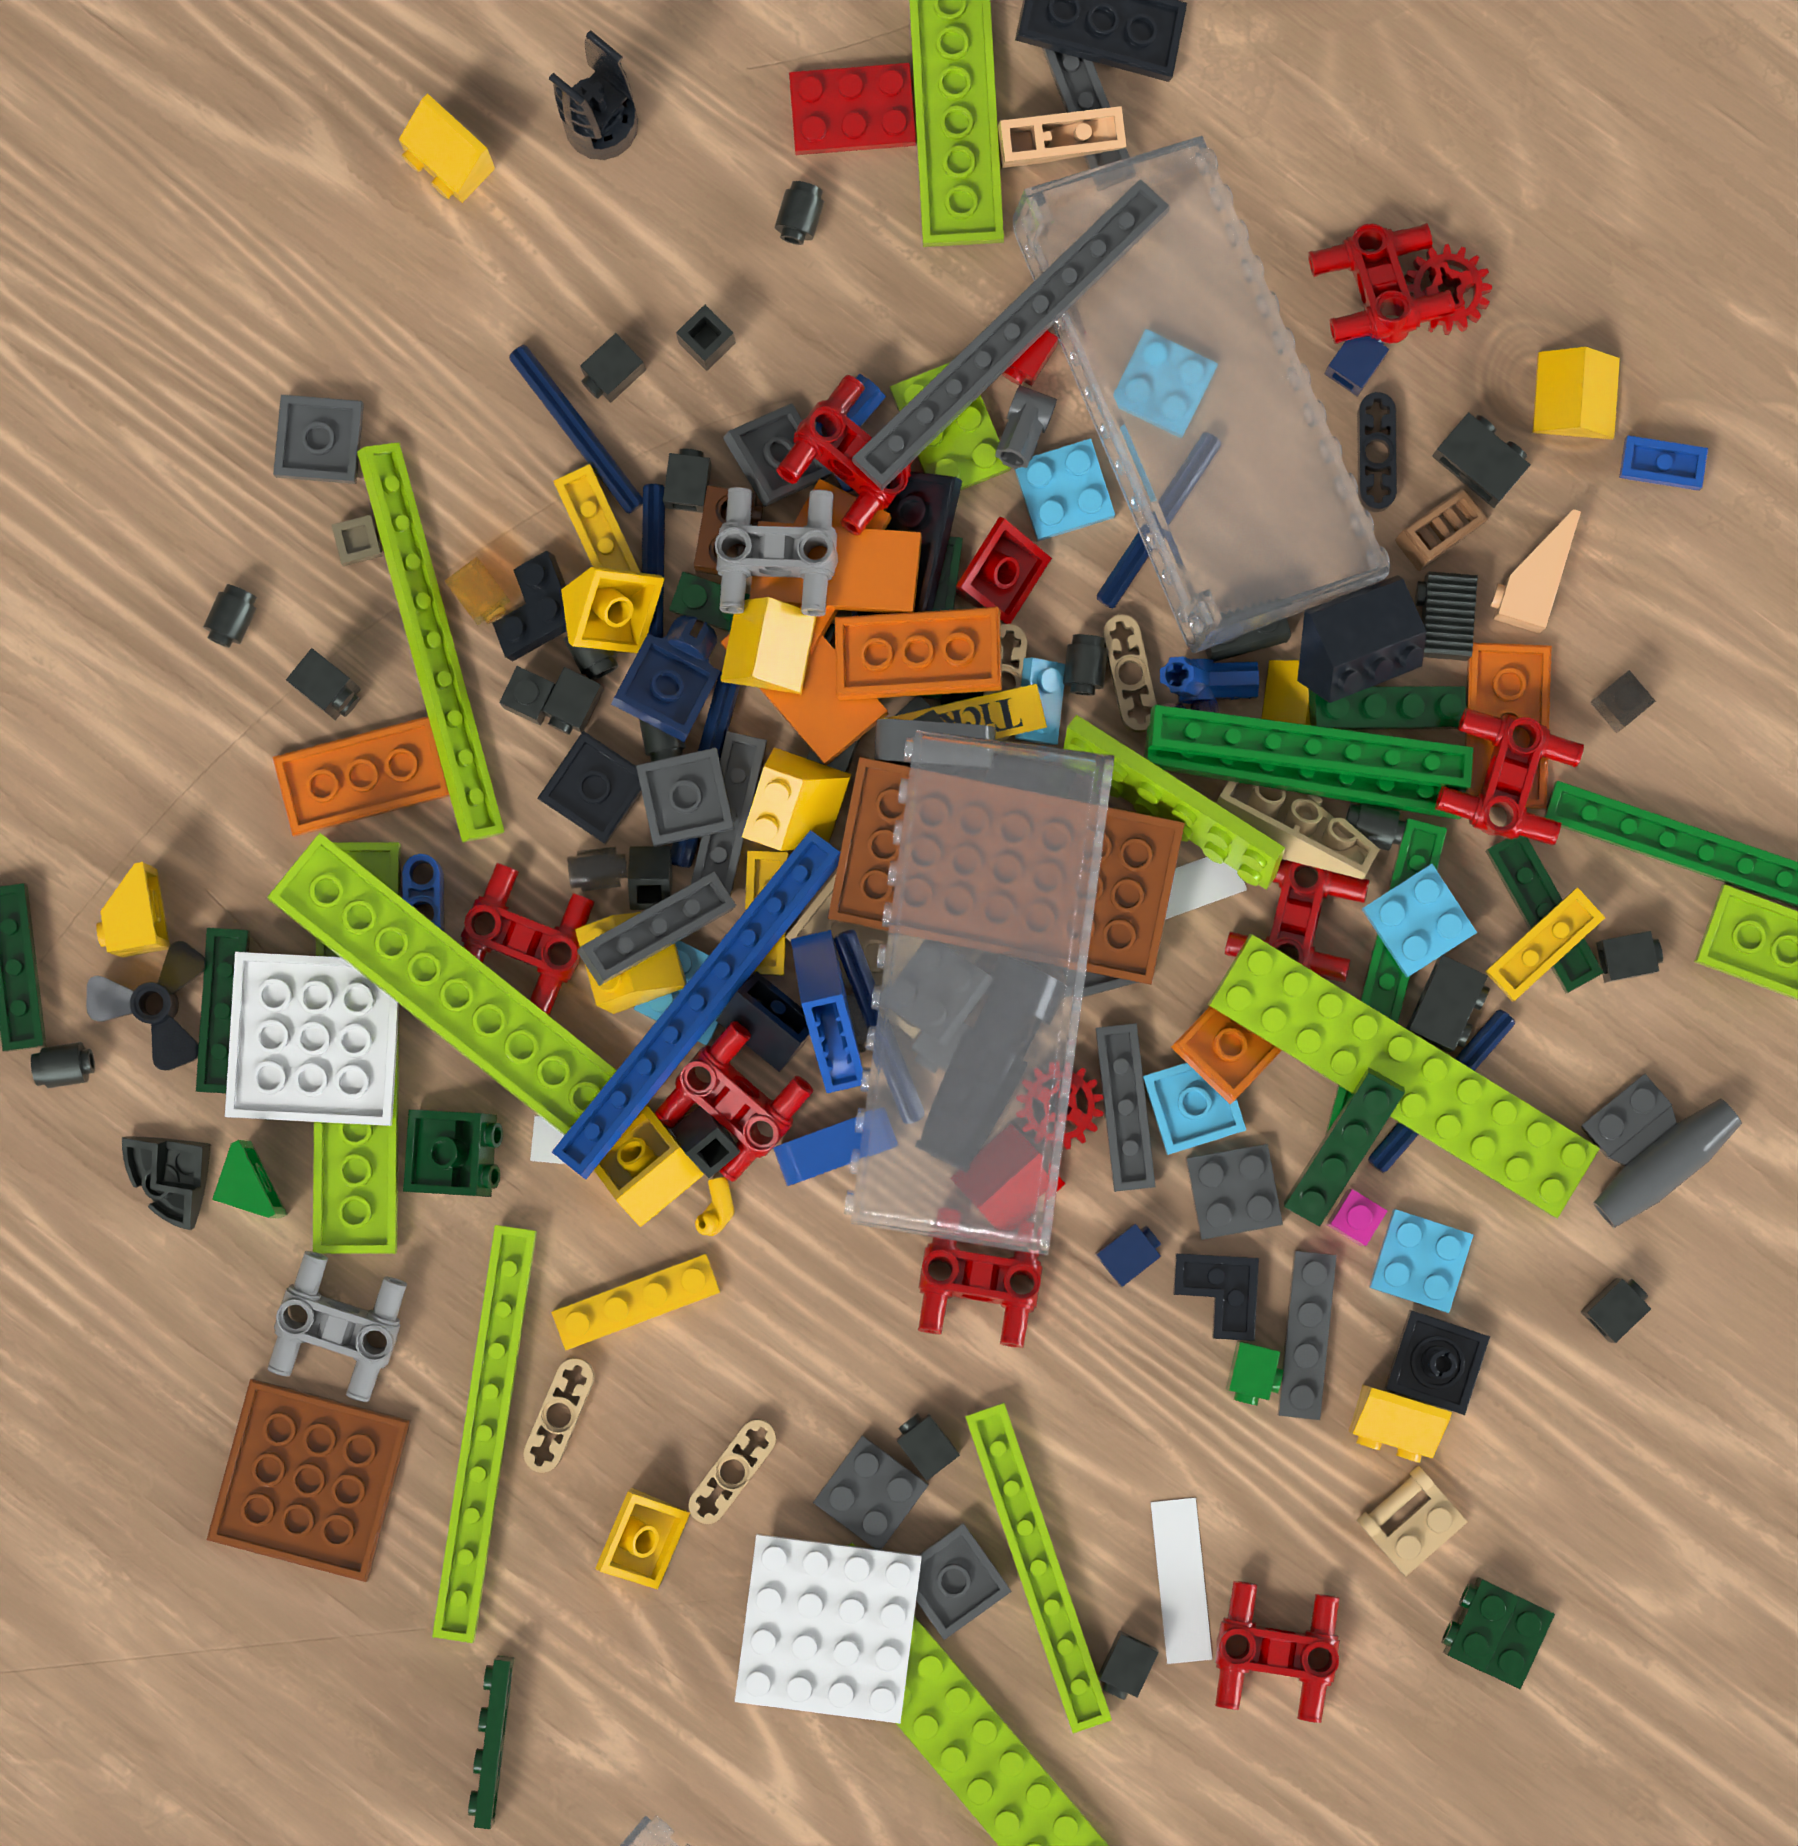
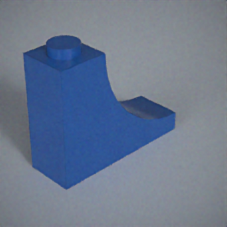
(827, 1010)

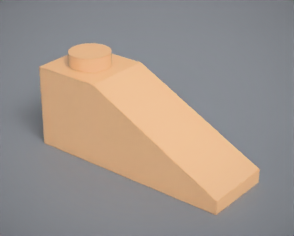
(1060, 136)
(1532, 587)

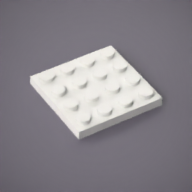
(310, 1042)
(828, 1628)

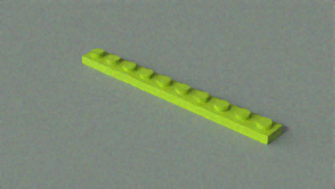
(430, 642)
(484, 1434)

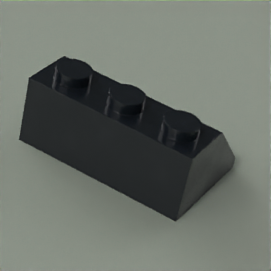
(1361, 640)

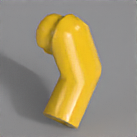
(718, 1211)

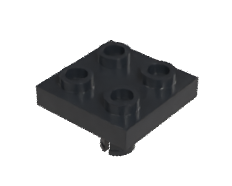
(1437, 1362)

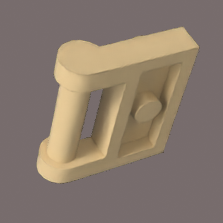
(1421, 1531)

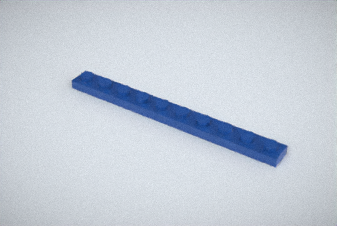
(697, 1005)

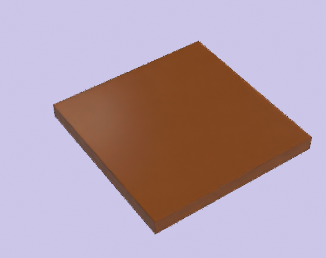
(308, 1480)

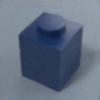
(1356, 363)
(1129, 1253)

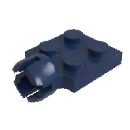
(670, 678)

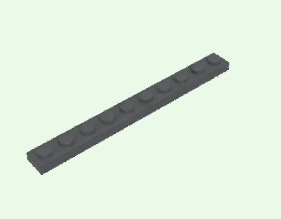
(1010, 334)

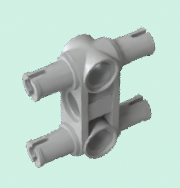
(776, 551)
(337, 1326)

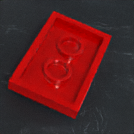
(852, 109)

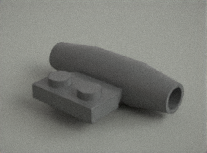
(1656, 1151)

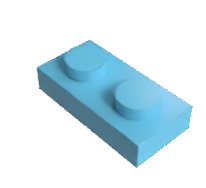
(1049, 679)

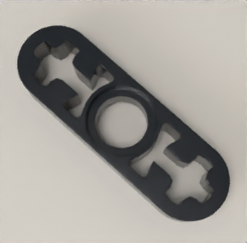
(1366, 422)

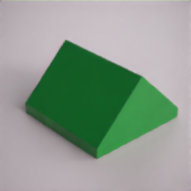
(247, 1184)

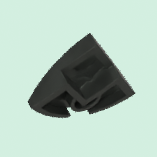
(170, 1174)

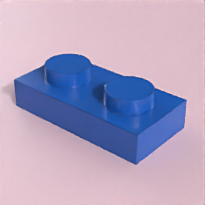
(1663, 463)

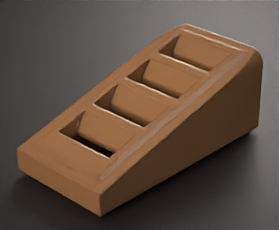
(1419, 543)

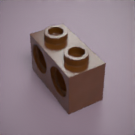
(711, 521)

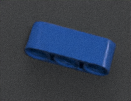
(428, 893)
(818, 1152)

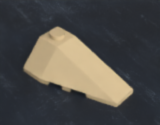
(1302, 827)

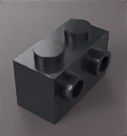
(772, 1019)

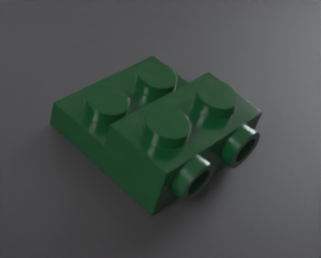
(452, 1153)
(1497, 1632)

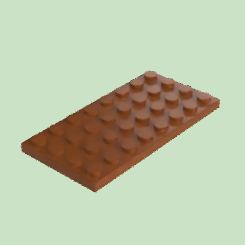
(1131, 889)

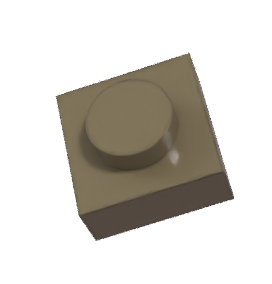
(357, 540)

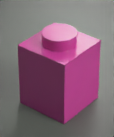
(1356, 1217)

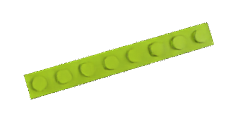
(1038, 1568)

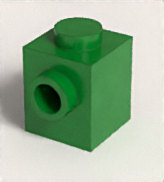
(1254, 1373)

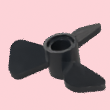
(170, 1041)

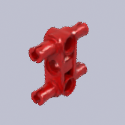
(1381, 283)
(836, 454)
(1509, 776)
(1299, 916)
(525, 938)
(734, 1100)
(979, 1279)
(1277, 1651)

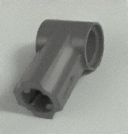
(1026, 418)

